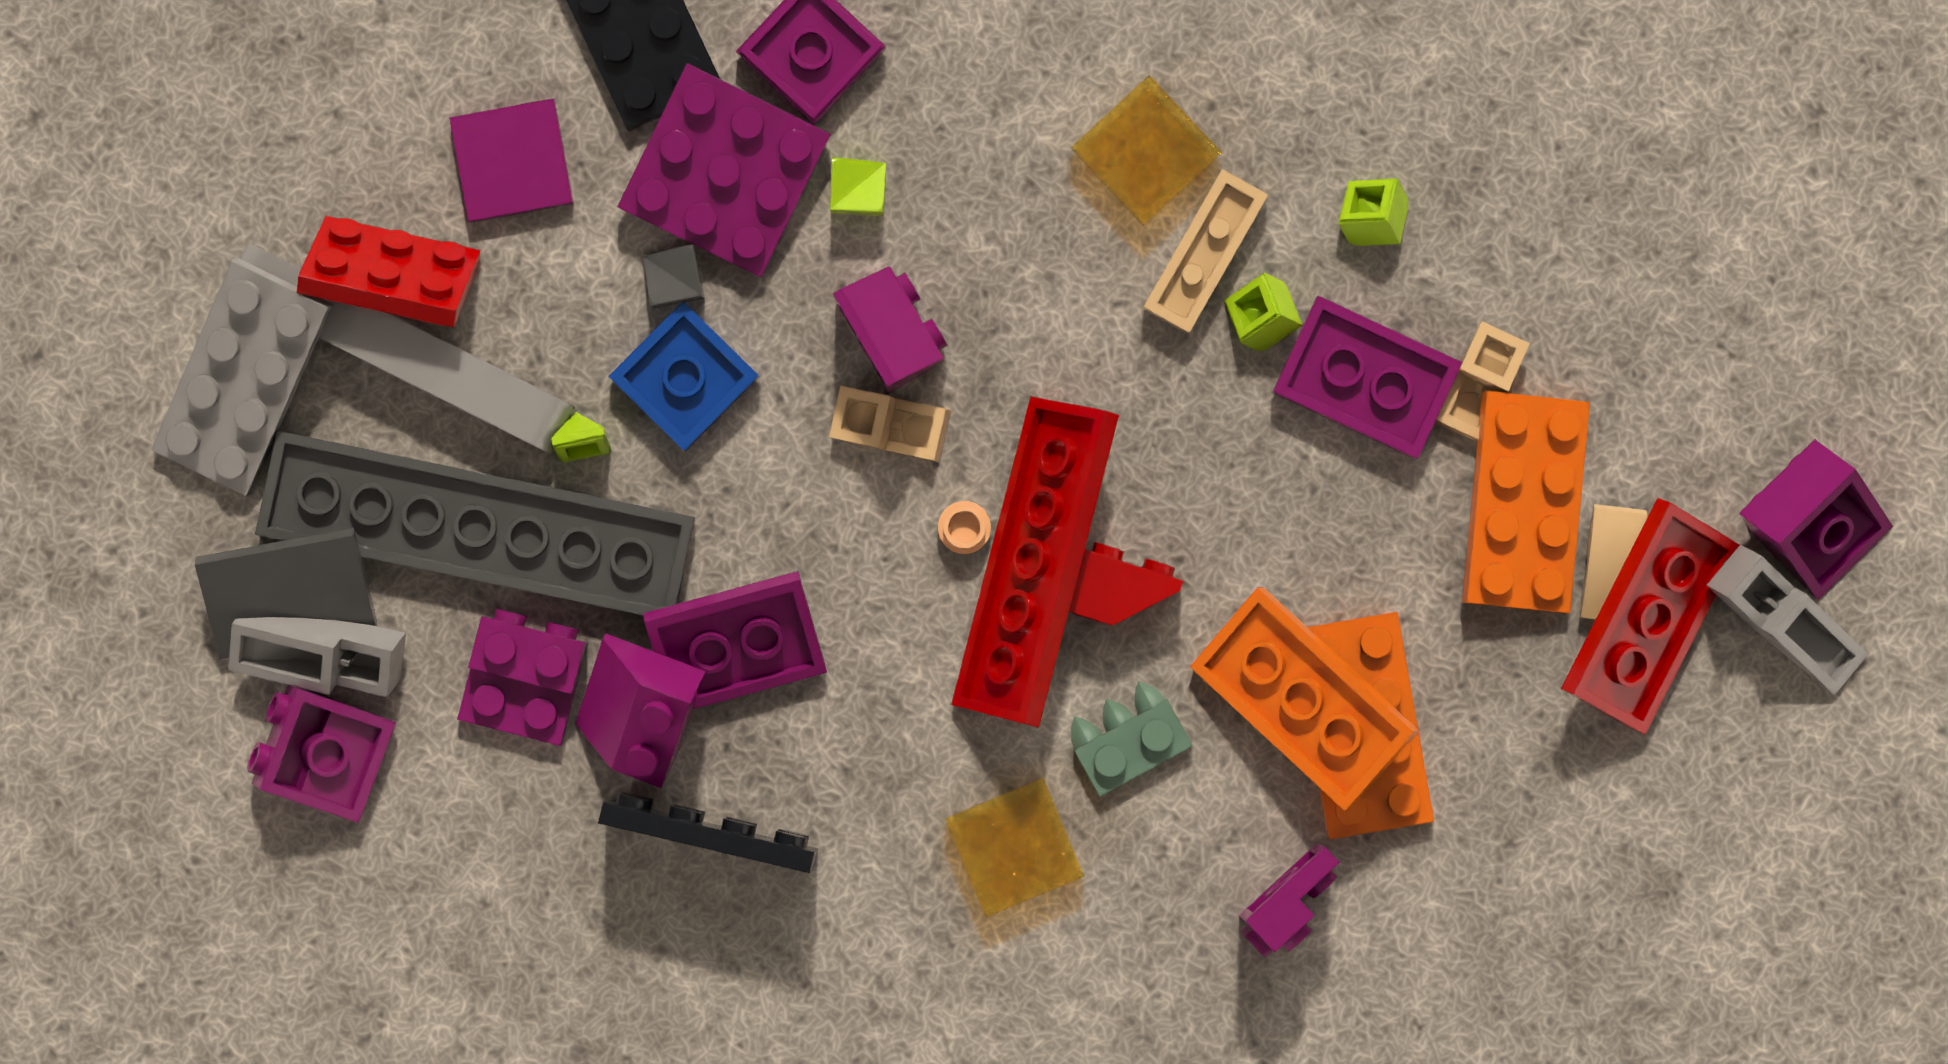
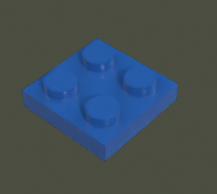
(684, 376)

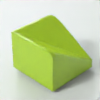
(857, 187)
(1374, 212)
(1263, 312)

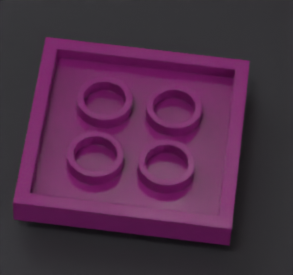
(723, 170)

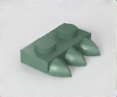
(1130, 742)

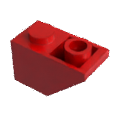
(1116, 590)

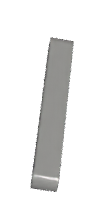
(434, 365)

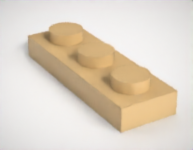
(1205, 251)

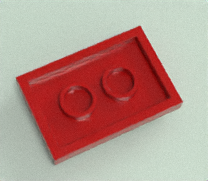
(388, 271)

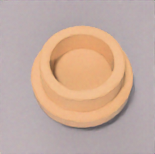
(964, 527)

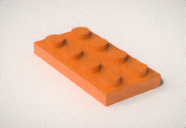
(1526, 502)
(1304, 698)
(1401, 792)

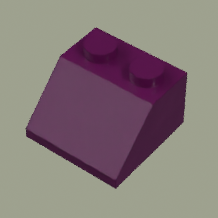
(890, 328)
(1817, 518)
(638, 708)

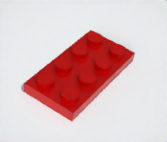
(1649, 617)

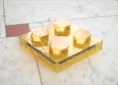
(1146, 150)
(1014, 847)

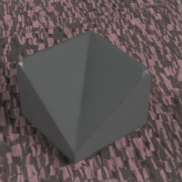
(673, 276)

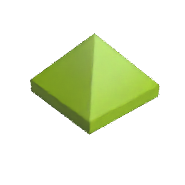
(580, 439)

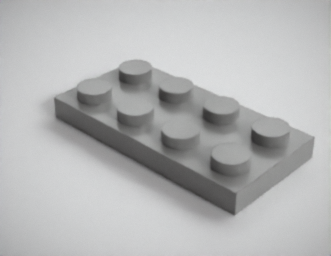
(241, 376)

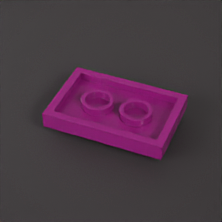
(1367, 377)
(741, 638)

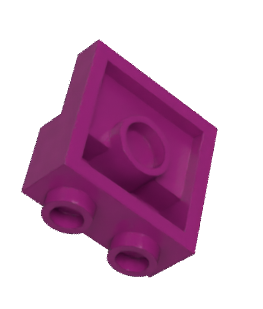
(522, 677)
(320, 752)
(1278, 913)

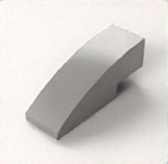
(1787, 618)
(318, 653)

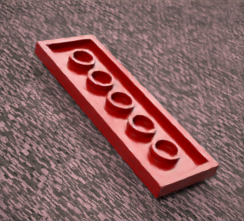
(1035, 560)

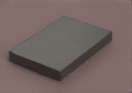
(288, 579)

